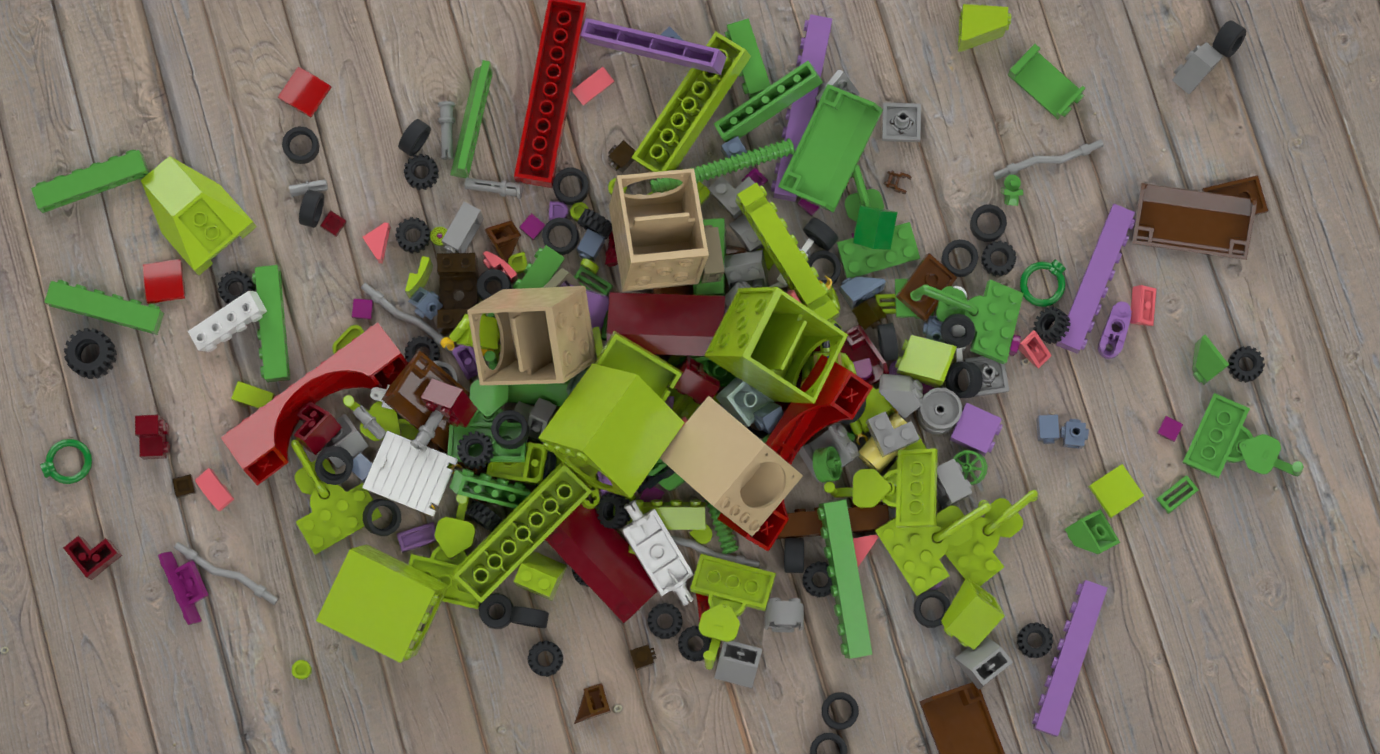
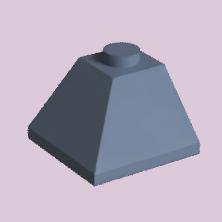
(860, 289)

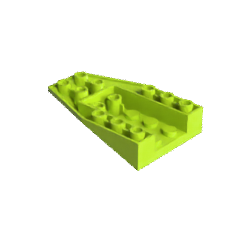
(194, 212)

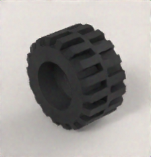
(79, 342)

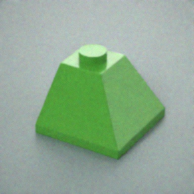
(1207, 361)
(1092, 533)

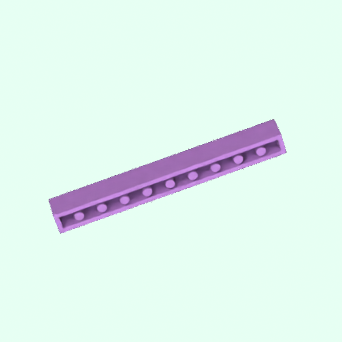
(799, 115)

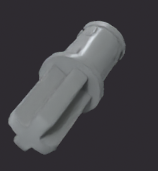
(301, 189)
(369, 422)

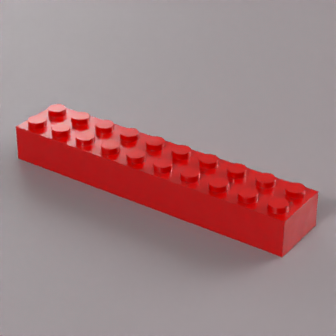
(550, 93)

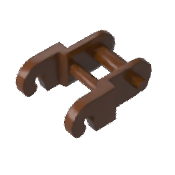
(888, 184)

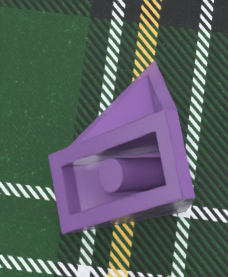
(466, 359)

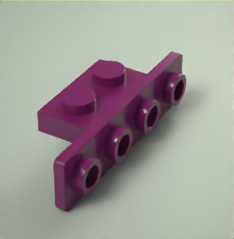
(185, 584)

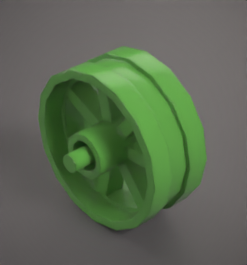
(827, 464)
(970, 467)

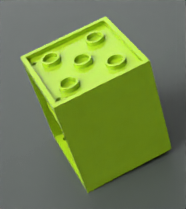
(769, 341)
(611, 427)
(382, 603)

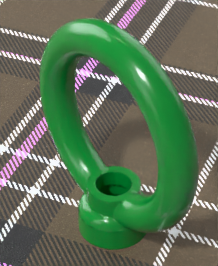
(1054, 268)
(49, 469)

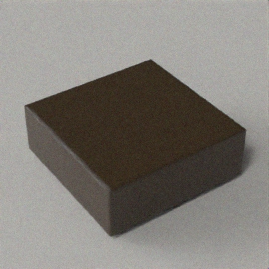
(183, 486)

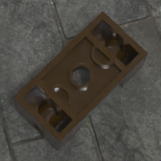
(456, 274)

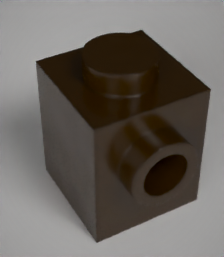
(621, 156)
(869, 314)
(643, 657)

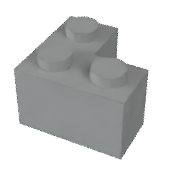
(1198, 65)
(726, 194)
(536, 417)
(889, 439)

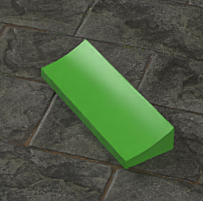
(472, 120)

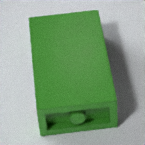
(1045, 83)

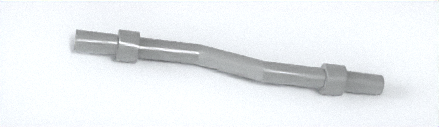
(1083, 150)
(377, 297)
(706, 551)
(259, 590)

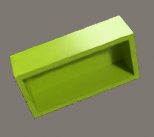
(629, 357)

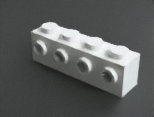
(227, 321)

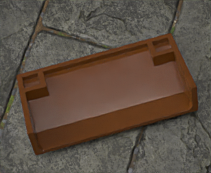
(1194, 221)
(407, 389)
(961, 722)

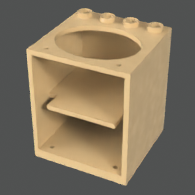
(658, 234)
(542, 335)
(730, 466)

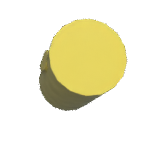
(870, 454)

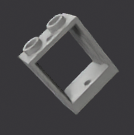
(462, 229)

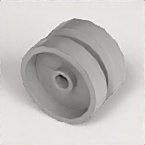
(942, 400)

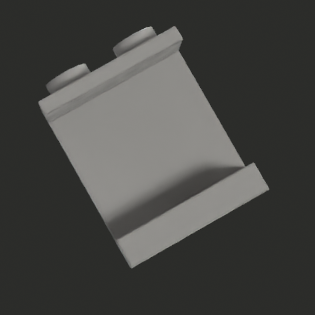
(835, 437)

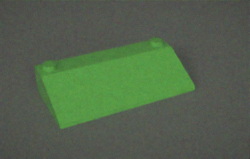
(830, 147)

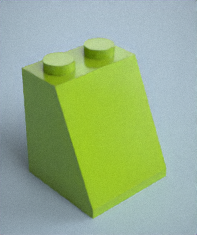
(981, 25)
(925, 360)
(540, 575)
(972, 615)

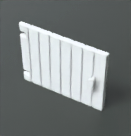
(409, 474)

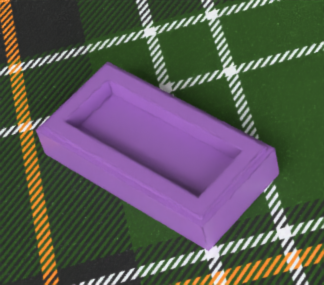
(417, 537)

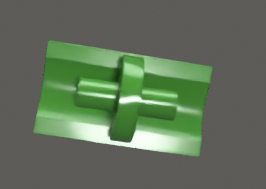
(1012, 190)

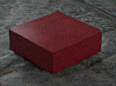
(333, 223)

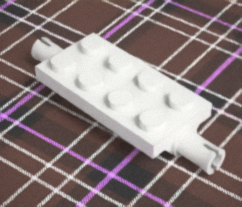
(657, 552)

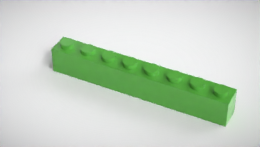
(845, 579)

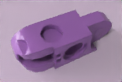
(1121, 316)

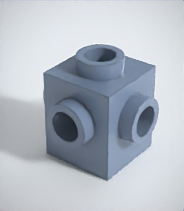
(425, 303)
(933, 328)
(1071, 440)

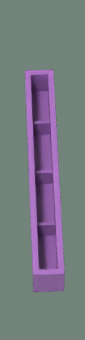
(653, 46)
(1096, 277)
(1070, 658)

